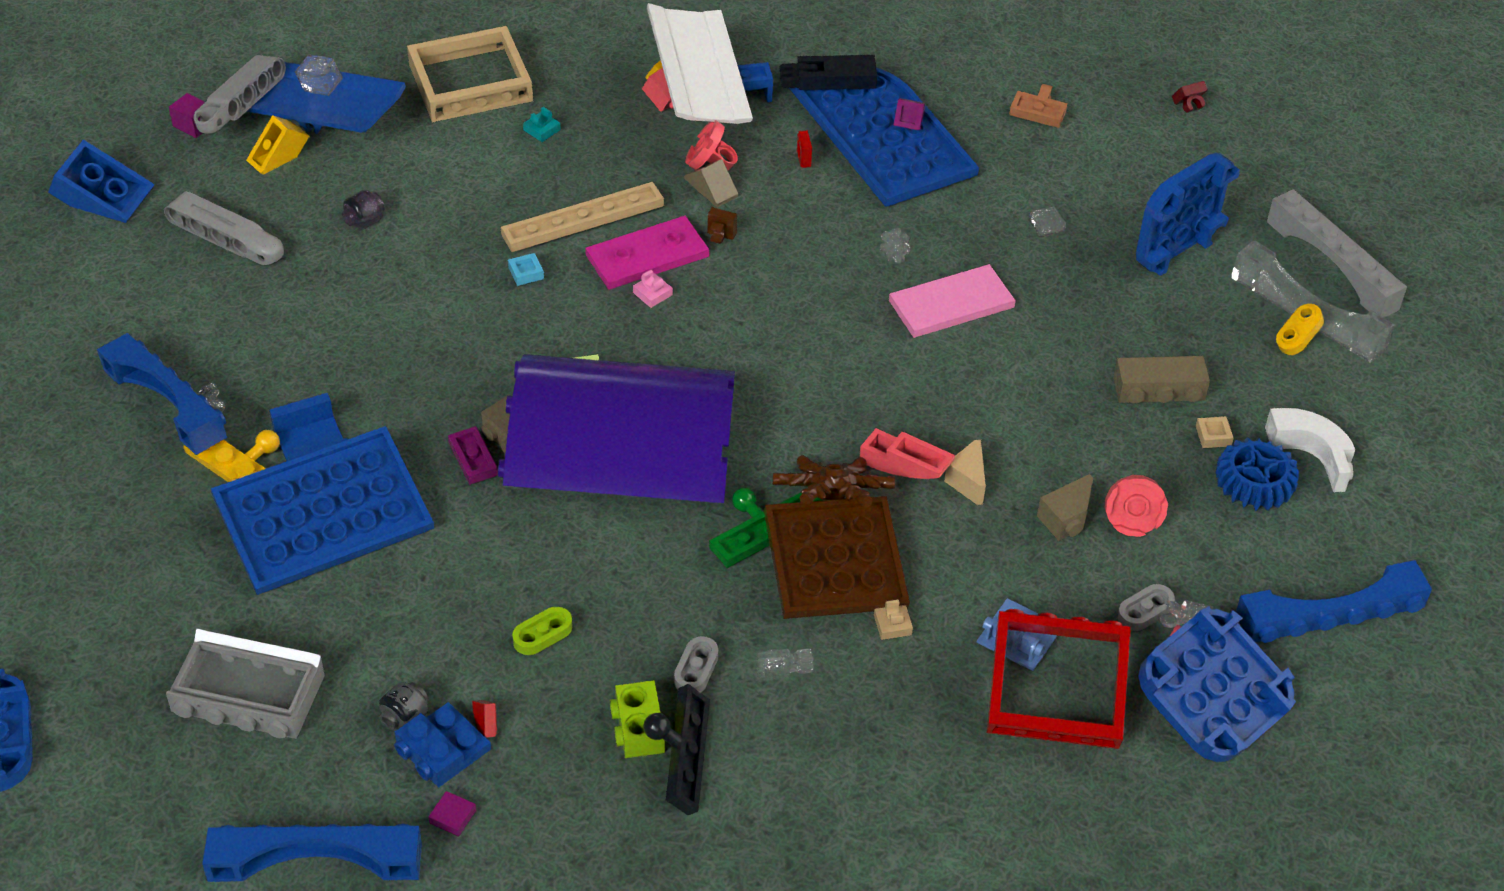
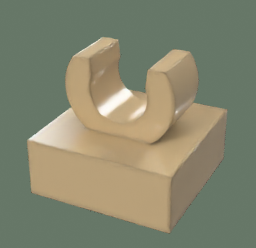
(893, 620)

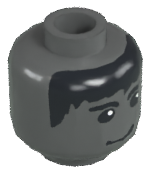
(402, 704)

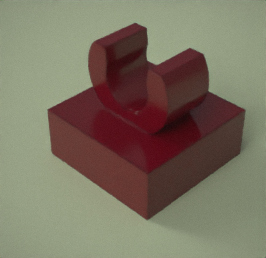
(1189, 94)

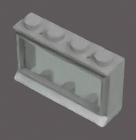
(246, 684)

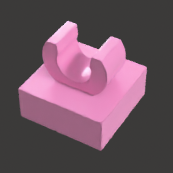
(652, 289)

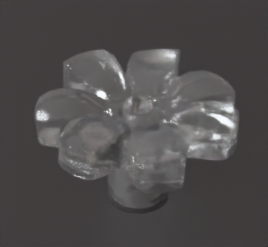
(896, 245)
(210, 394)

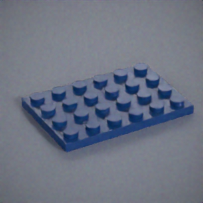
(321, 509)

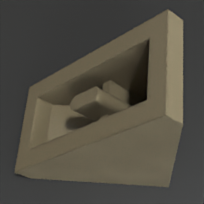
(713, 183)

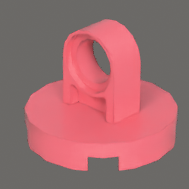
(710, 147)
(1136, 505)

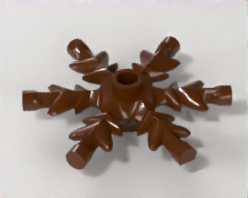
(834, 481)

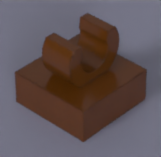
(721, 224)

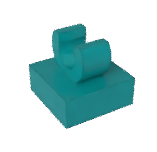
(542, 125)

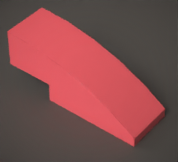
(904, 455)

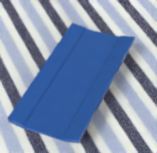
(351, 106)

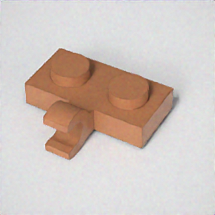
(1039, 108)

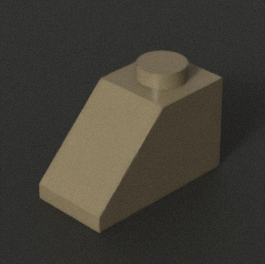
(1066, 508)

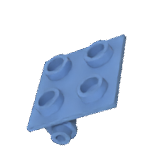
(1021, 646)

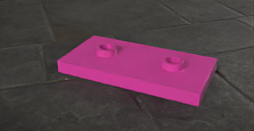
(652, 248)

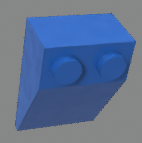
(99, 184)

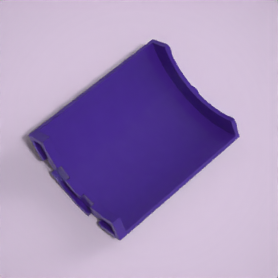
(618, 428)

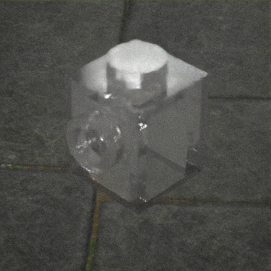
(318, 75)

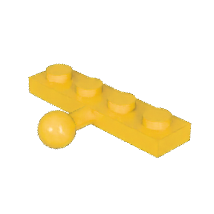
(233, 464)

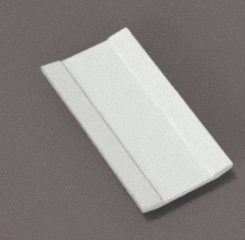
(699, 65)

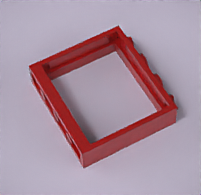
(1051, 728)

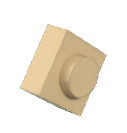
(1214, 432)

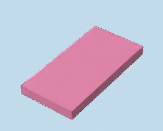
(951, 300)

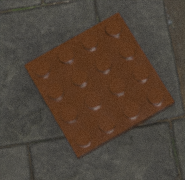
(834, 557)

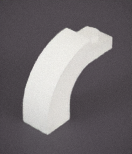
(1315, 435)

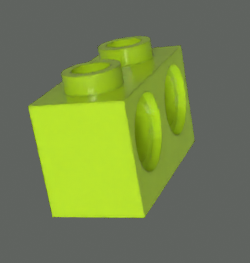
(632, 718)

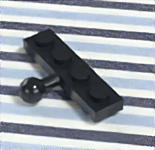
(687, 748)

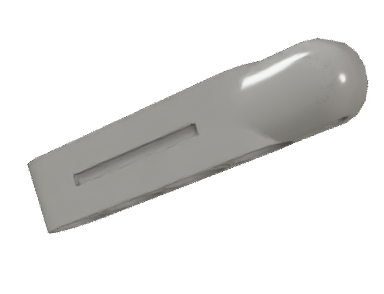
(239, 93)
(224, 228)

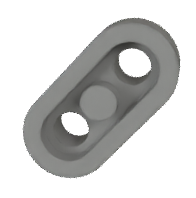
(1143, 608)
(693, 667)

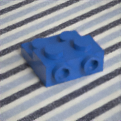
(440, 744)

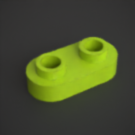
(540, 630)

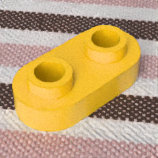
(1301, 327)

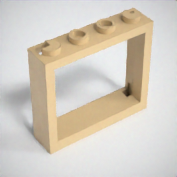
(475, 98)

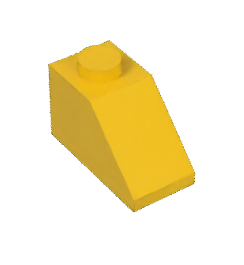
(277, 145)

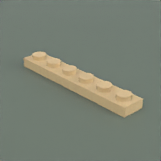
(582, 216)

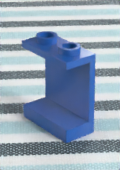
(305, 426)

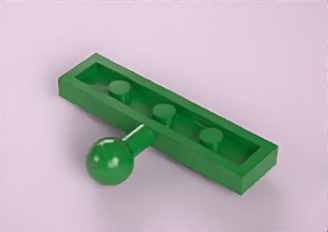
(748, 536)

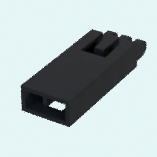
(830, 72)

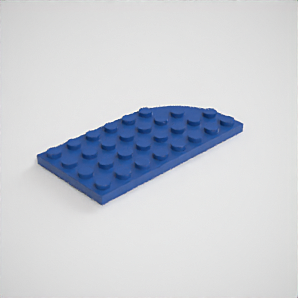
(889, 158)

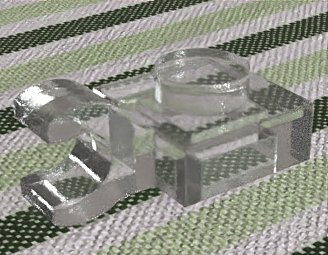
(1180, 613)

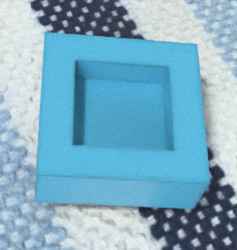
(525, 269)

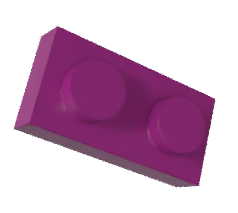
(472, 455)

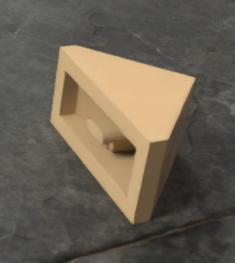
(967, 473)

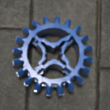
(1249, 470)

